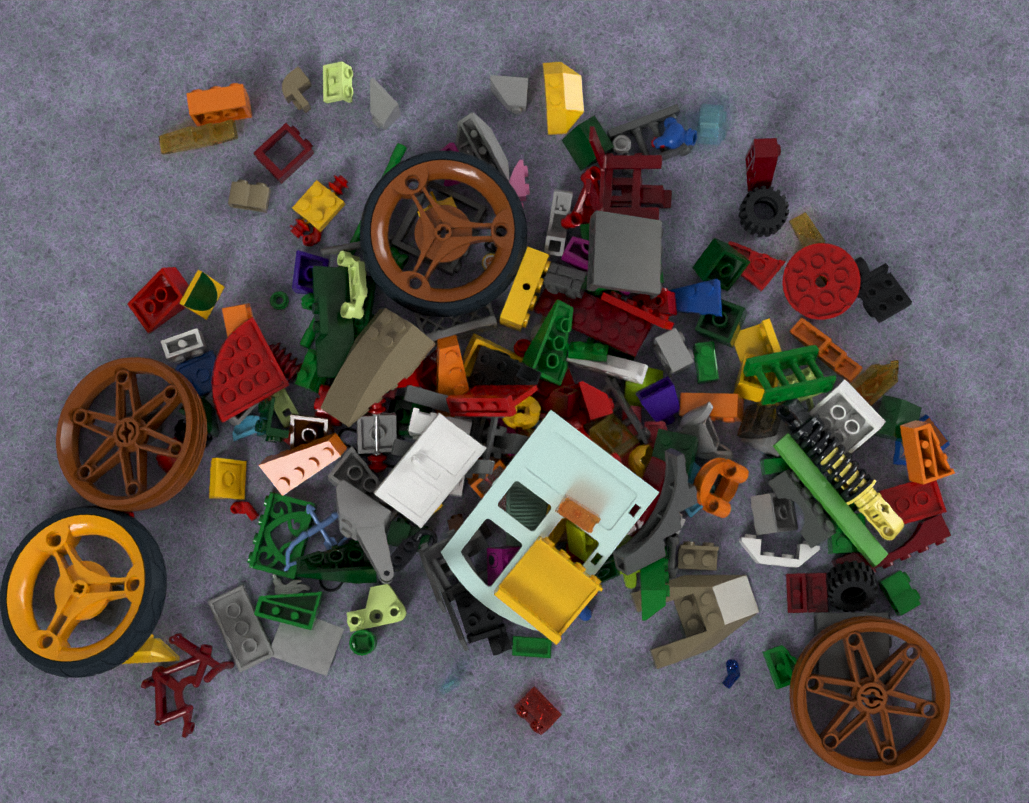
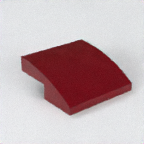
(807, 592)

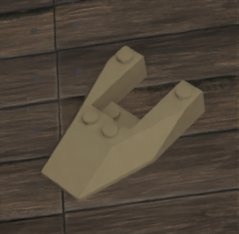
(708, 611)

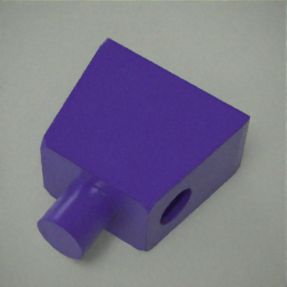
(660, 400)

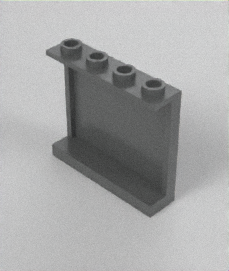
(625, 253)
(834, 660)

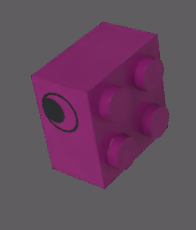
(498, 559)

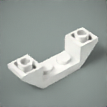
(753, 547)

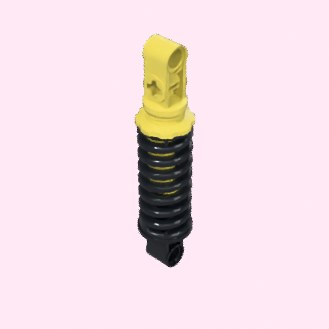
(856, 486)

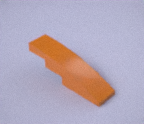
(828, 352)

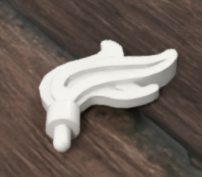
(290, 588)

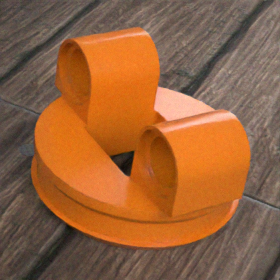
(732, 473)

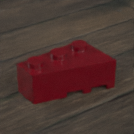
(761, 162)

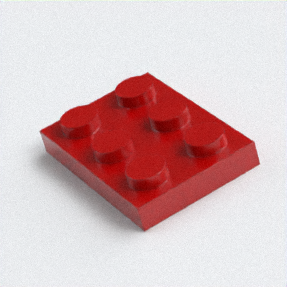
(914, 500)

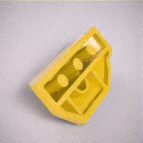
(562, 97)
(153, 651)

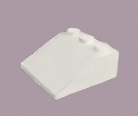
(848, 416)

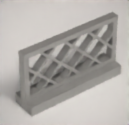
(463, 330)

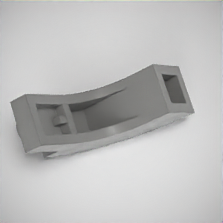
(556, 233)

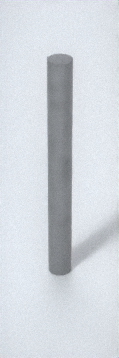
(345, 247)

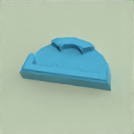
(245, 428)

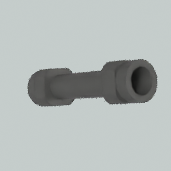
(672, 541)

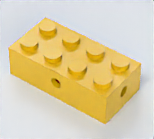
(523, 291)

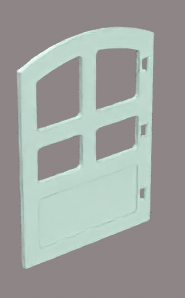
(553, 464)

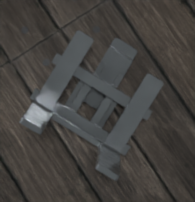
(504, 442)
(439, 571)

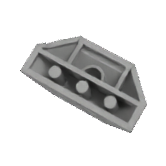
(477, 139)

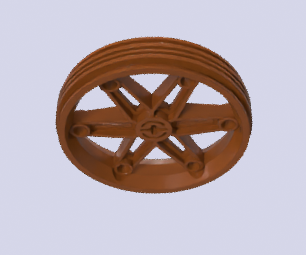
(130, 434)
(936, 716)

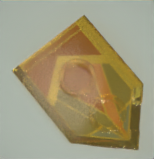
(876, 381)

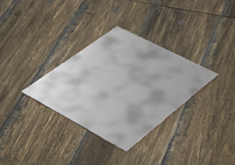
(306, 647)

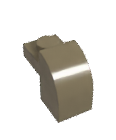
(293, 86)

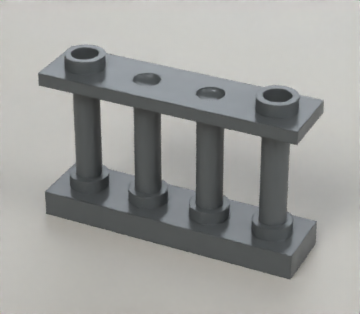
(652, 121)
(614, 385)

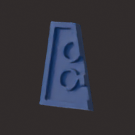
(699, 298)

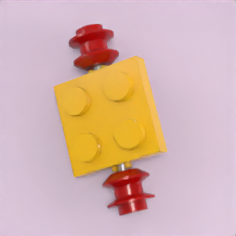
(318, 206)

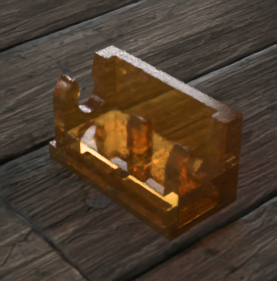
(577, 513)

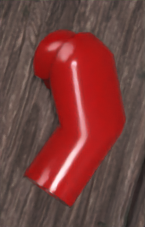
(312, 238)

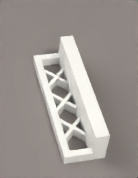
(614, 367)

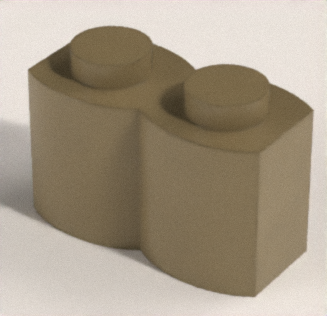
(249, 196)

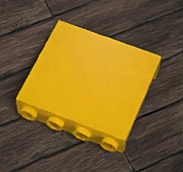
(548, 588)

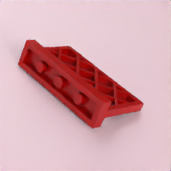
(489, 400)

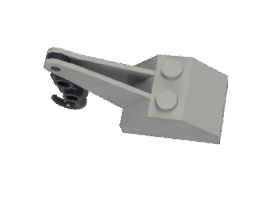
(368, 523)

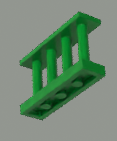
(789, 359)

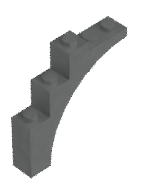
(664, 521)

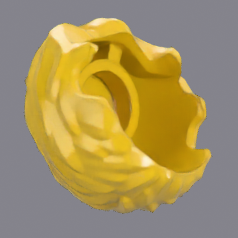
(640, 459)

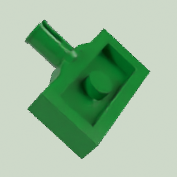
(588, 350)

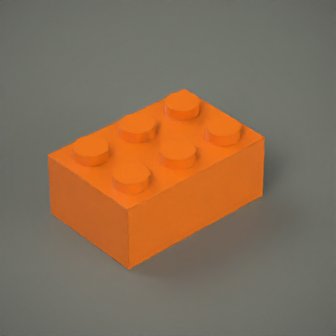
(219, 104)

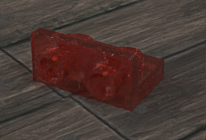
(537, 711)

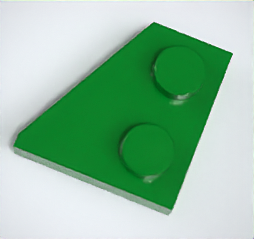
(780, 665)

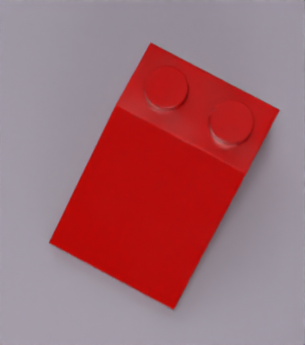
(159, 298)

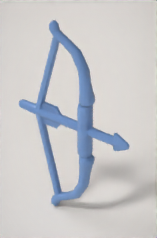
(329, 541)

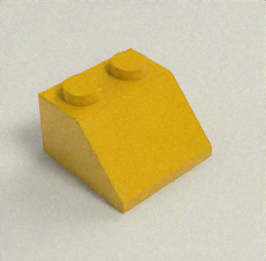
(750, 387)

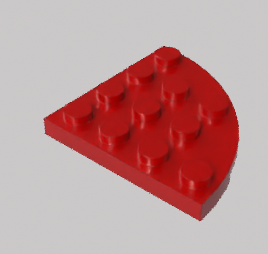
(244, 371)

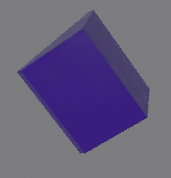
(302, 275)

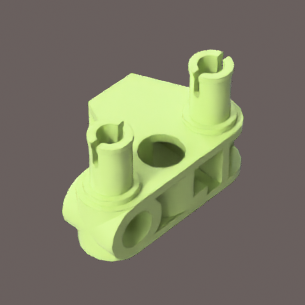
(382, 601)

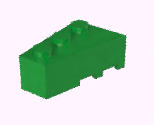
(292, 609)

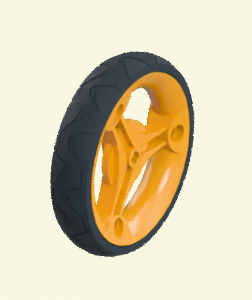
(82, 592)

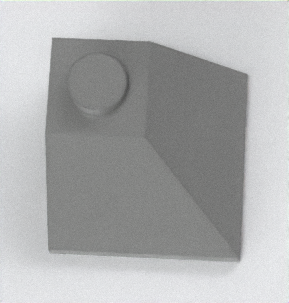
(511, 92)
(382, 106)

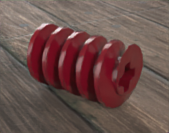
(287, 365)

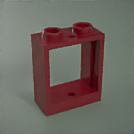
(282, 175)

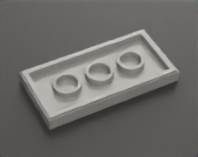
(241, 628)

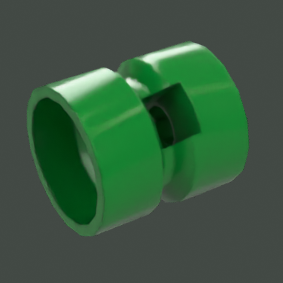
(363, 642)

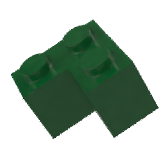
(401, 530)

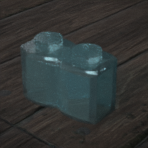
(710, 124)

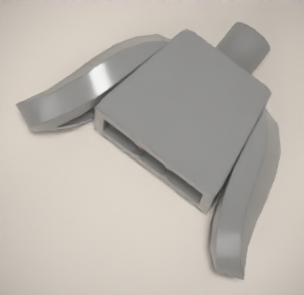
(699, 424)

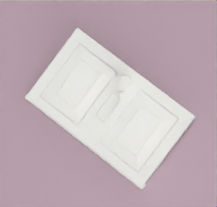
(430, 470)

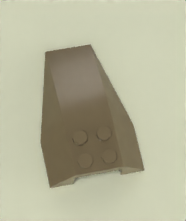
(377, 361)

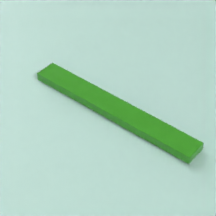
(830, 500)

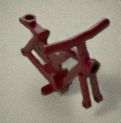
(162, 678)

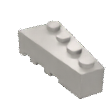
(357, 473)

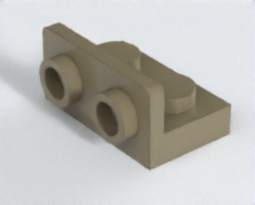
(697, 557)

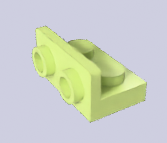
(337, 82)

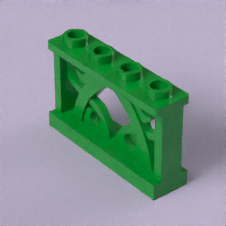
(265, 532)

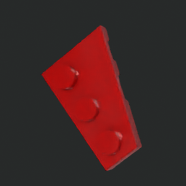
(761, 266)

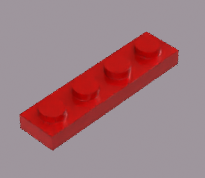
(631, 306)

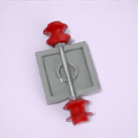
(376, 435)

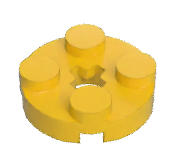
(529, 418)

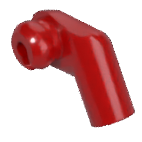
(242, 507)

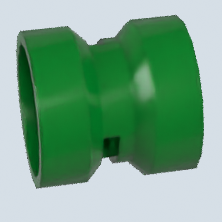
(401, 259)

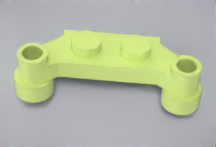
(357, 285)

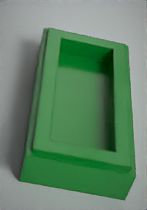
(531, 647)

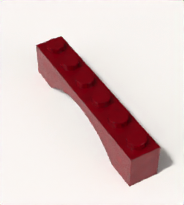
(926, 533)

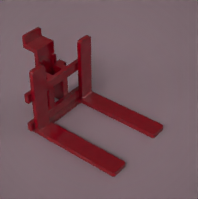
(632, 190)

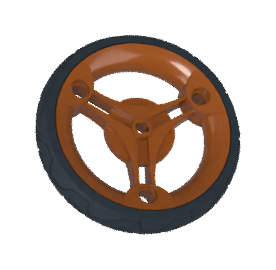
(395, 186)

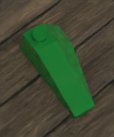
(550, 344)

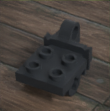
(880, 292)
(497, 368)
(482, 623)

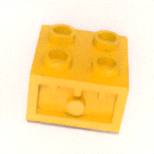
(757, 340)

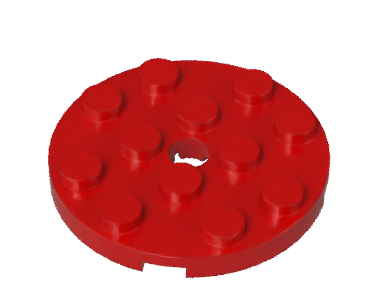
(825, 261)

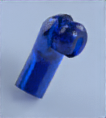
(733, 673)

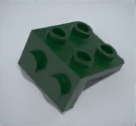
(263, 425)

